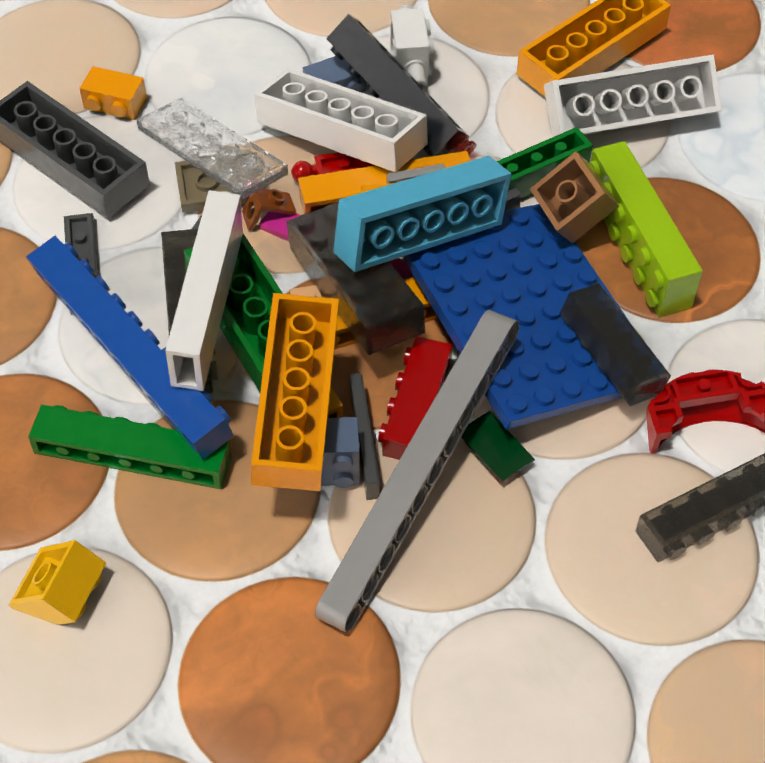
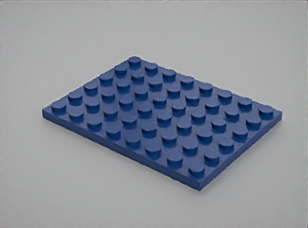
(526, 275)

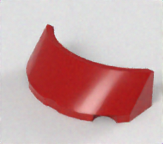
(704, 398)

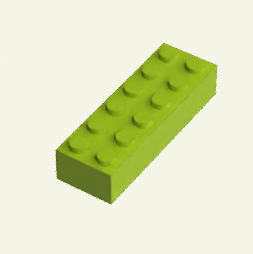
(646, 233)

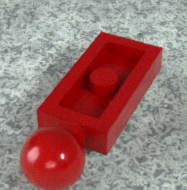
(326, 164)

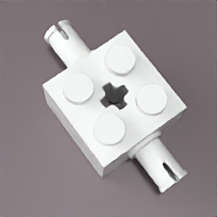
(411, 43)

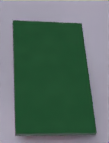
(496, 446)

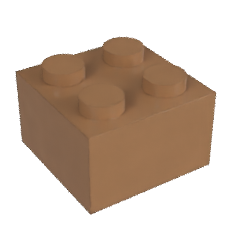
(574, 197)

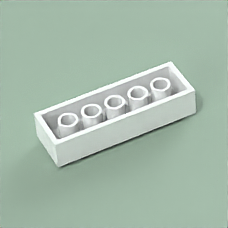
(633, 96)
(342, 119)

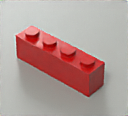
(417, 388)

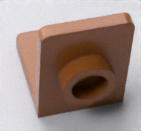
(267, 200)

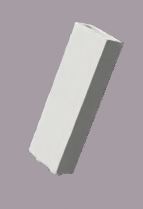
(205, 291)

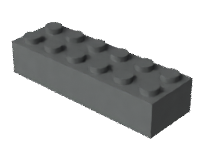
(71, 150)

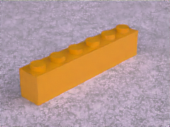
(328, 188)

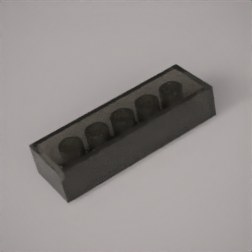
(371, 301)

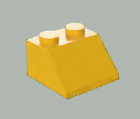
(58, 583)

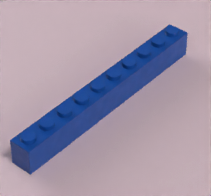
(129, 346)

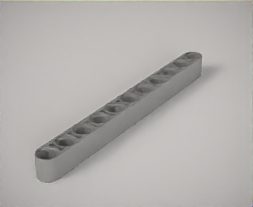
(416, 472)

